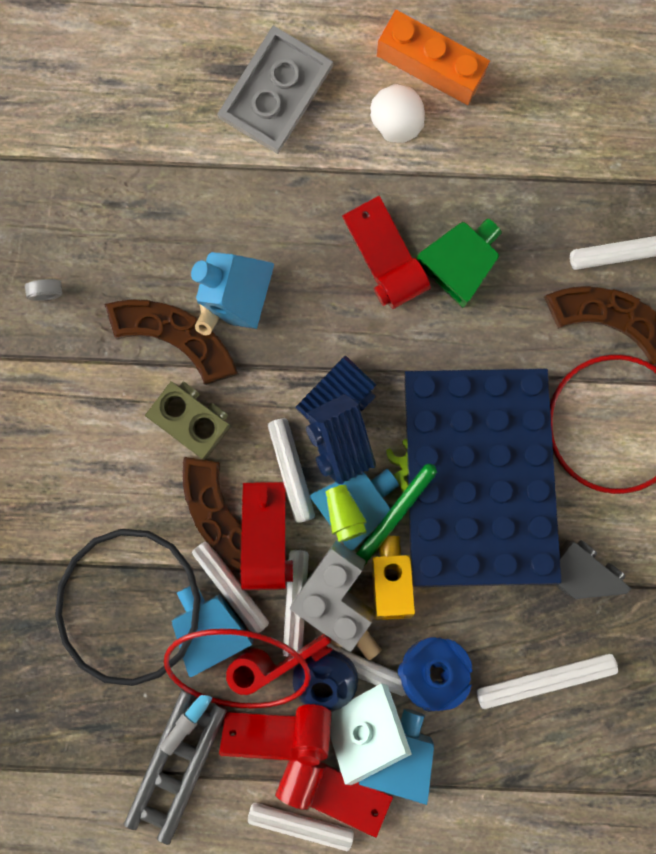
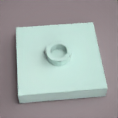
(368, 735)

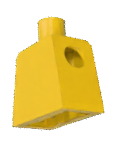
(392, 598)

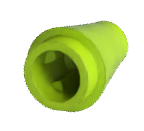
(344, 514)

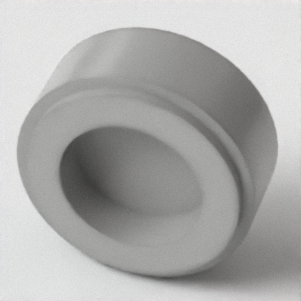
(43, 290)

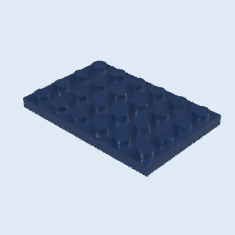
(494, 492)

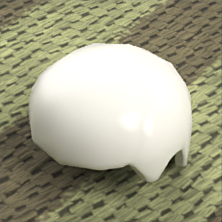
(398, 113)

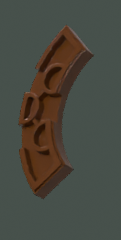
(606, 308)
(175, 327)
(209, 509)

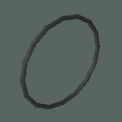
(60, 597)

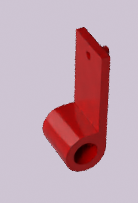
(386, 255)
(264, 537)
(256, 669)
(279, 737)
(326, 791)

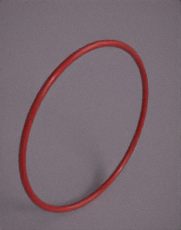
(552, 406)
(296, 655)

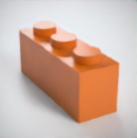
(432, 57)

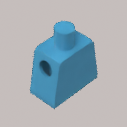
(233, 287)
(368, 497)
(209, 649)
(411, 775)

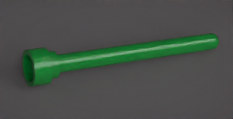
(397, 512)

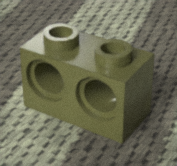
(184, 427)

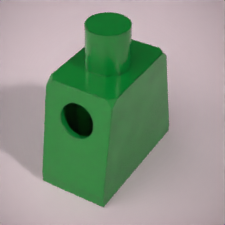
(461, 259)

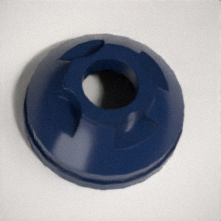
(333, 670)

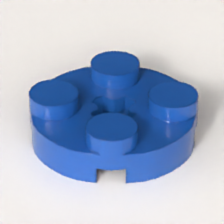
(416, 673)

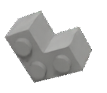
(328, 604)

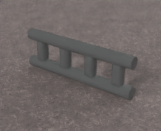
(182, 789)

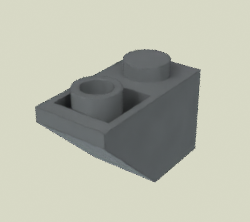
(585, 576)

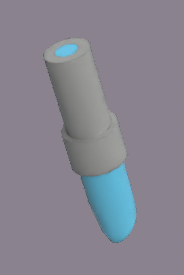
(185, 724)

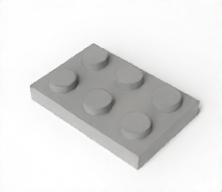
(275, 89)

